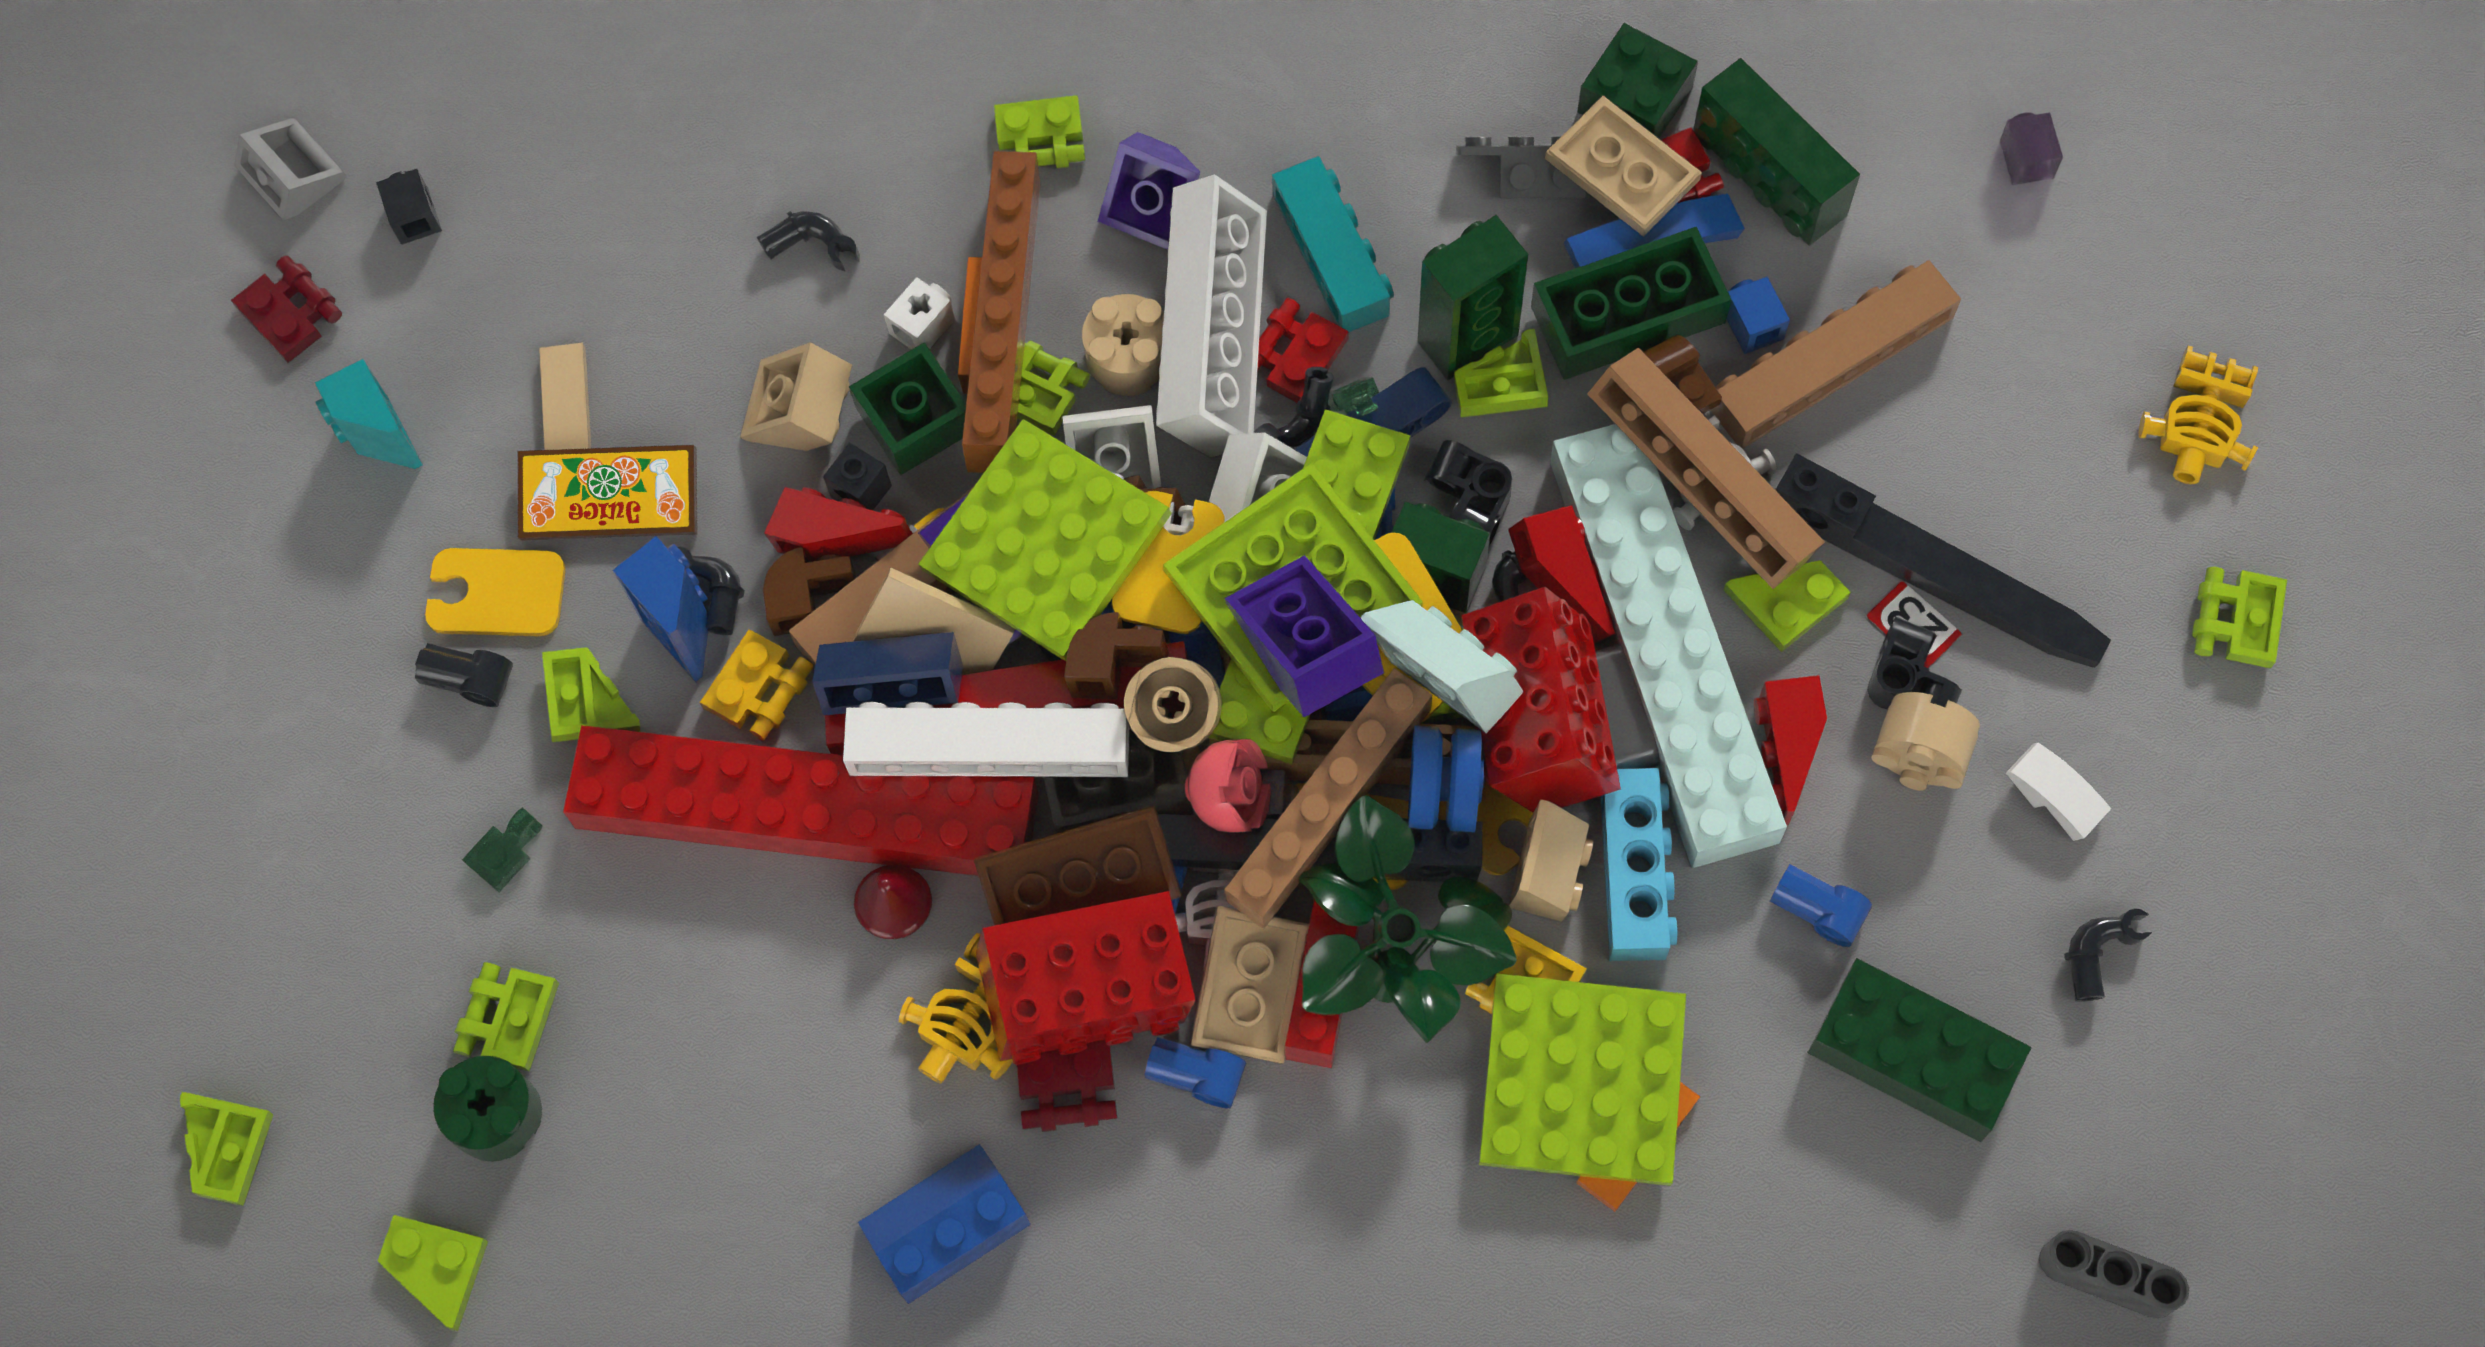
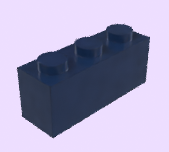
(888, 672)

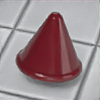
(892, 902)

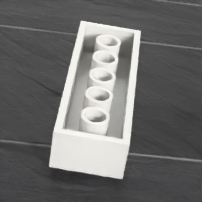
(1211, 315)

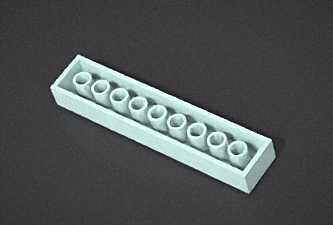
(1670, 642)

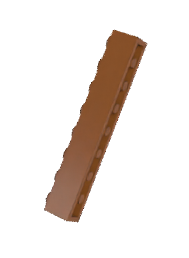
(1001, 307)

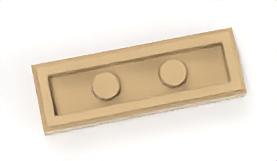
(565, 397)

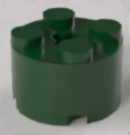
(467, 1091)

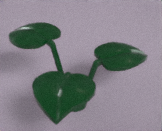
(1340, 975)
(1421, 996)

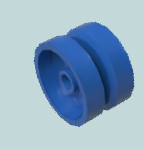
(1448, 779)

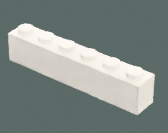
(986, 740)

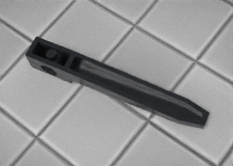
(1852, 522)
(1436, 855)

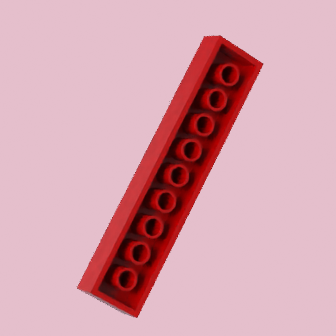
(791, 802)

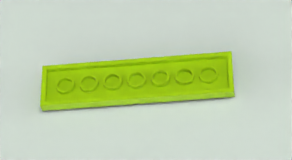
(1362, 468)

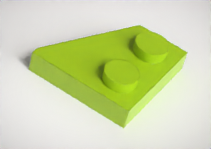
(1503, 380)
(1793, 605)
(582, 695)
(223, 1146)
(433, 1265)

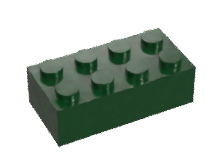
(1775, 152)
(1471, 295)
(1630, 302)
(1919, 1050)

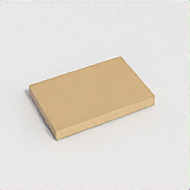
(1623, 165)
(915, 608)
(1249, 985)

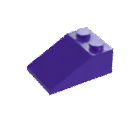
(1306, 635)

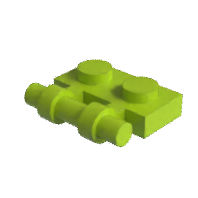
(1042, 123)
(1043, 400)
(2255, 616)
(518, 1018)

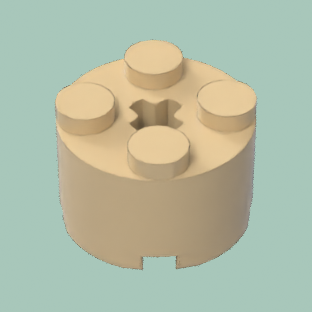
(1124, 343)
(1151, 720)
(1926, 741)

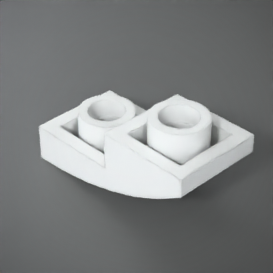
(2054, 784)

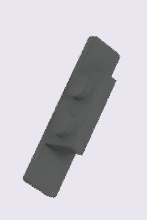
(1524, 168)

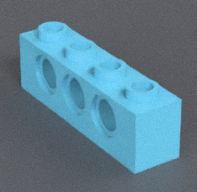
(1629, 935)

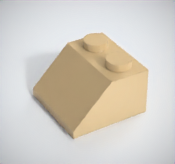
(797, 399)
(1550, 863)

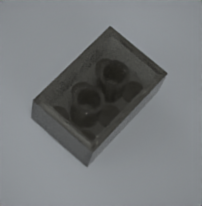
(1152, 780)

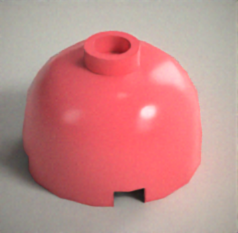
(1228, 786)

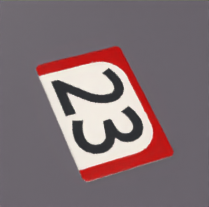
(1909, 606)

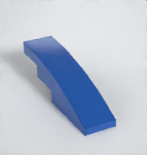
(1712, 215)

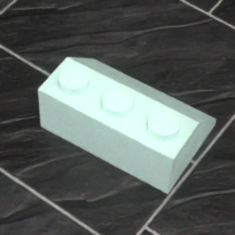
(1446, 661)

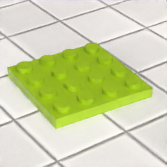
(1278, 528)
(1044, 538)
(1583, 1079)

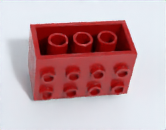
(1557, 733)
(1085, 977)

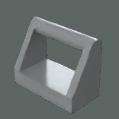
(274, 179)

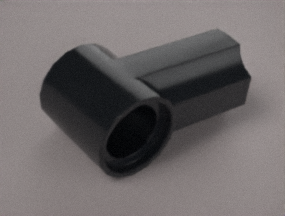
(474, 676)

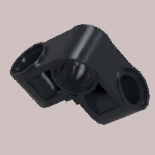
(1461, 473)
(1904, 659)

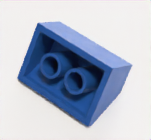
(668, 601)
(944, 1223)

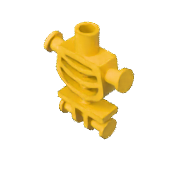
(2201, 425)
(946, 1049)

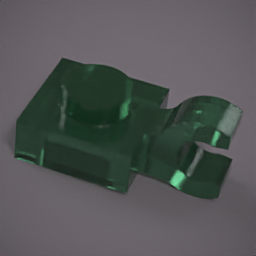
(1355, 396)
(499, 855)

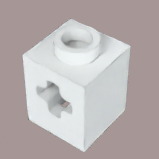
(920, 314)

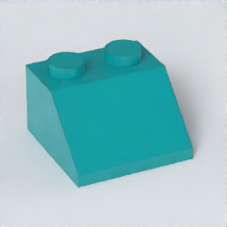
(365, 416)

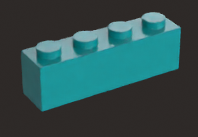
(1331, 244)

